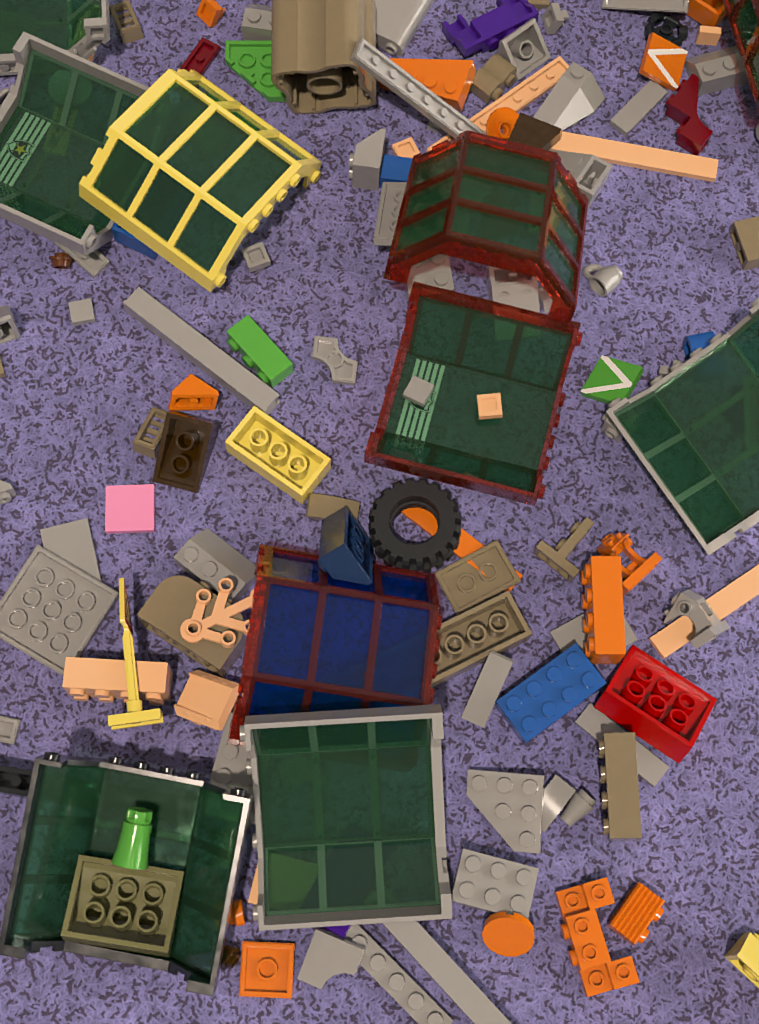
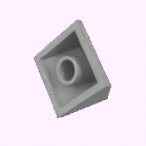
(524, 48)

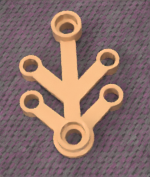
(219, 617)

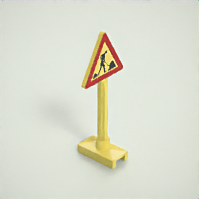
(135, 714)

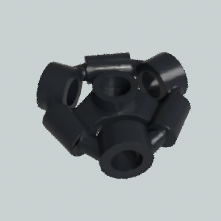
(666, 28)

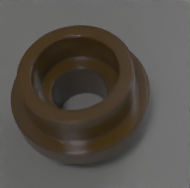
(230, 957)

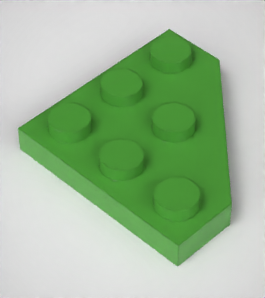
(253, 64)

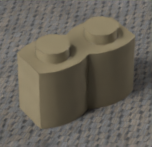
(493, 78)

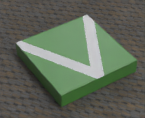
(611, 380)

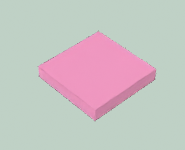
(130, 509)

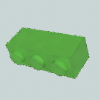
(259, 352)

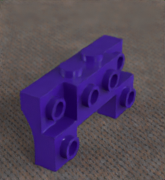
(490, 27)

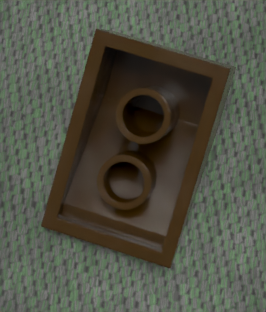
(185, 450)

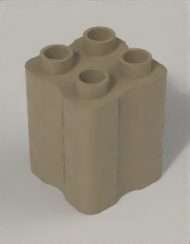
(314, 51)

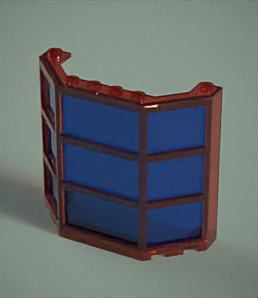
(335, 641)

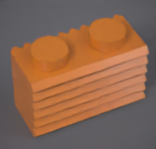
(636, 914)

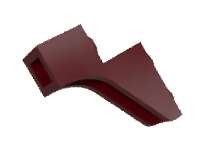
(682, 108)

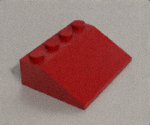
(656, 704)

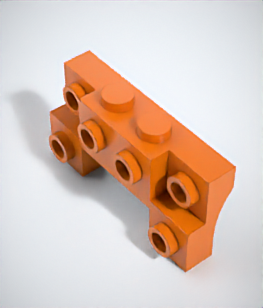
(587, 941)

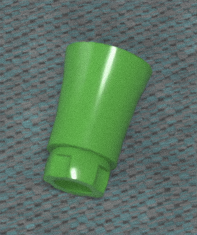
(134, 839)

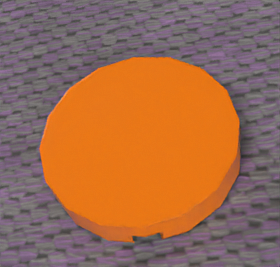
(508, 934)

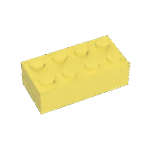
(278, 455)

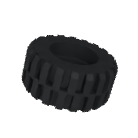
(414, 495)

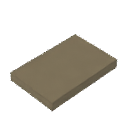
(468, 587)

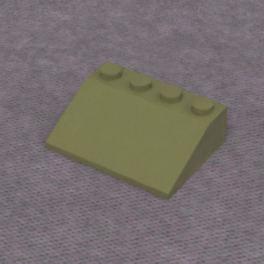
(123, 907)

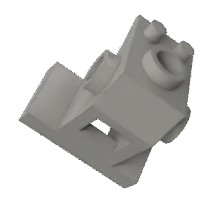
(698, 610)

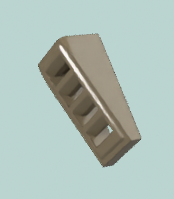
(132, 32)
(144, 444)

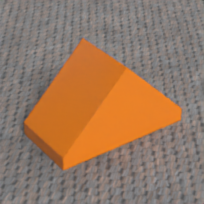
(193, 395)

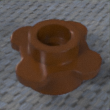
(61, 261)

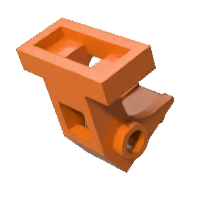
(620, 542)

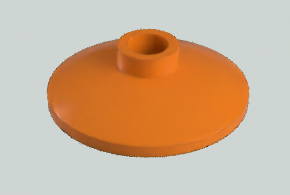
(501, 118)

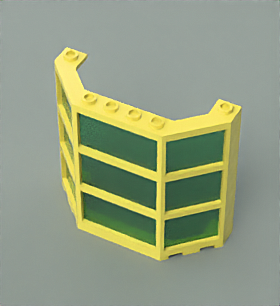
(193, 173)

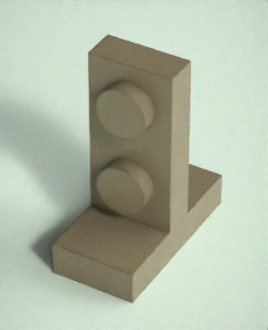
(558, 560)

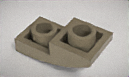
(322, 506)

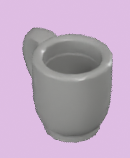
(604, 280)

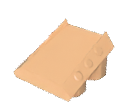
(207, 700)

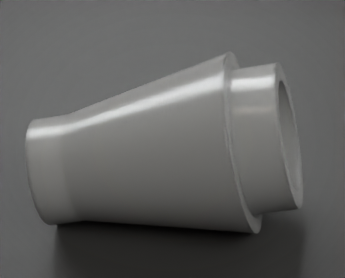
(578, 807)

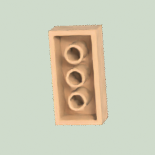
(107, 680)

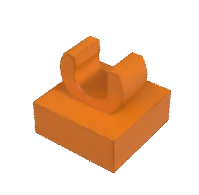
(210, 12)

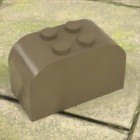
(173, 604)

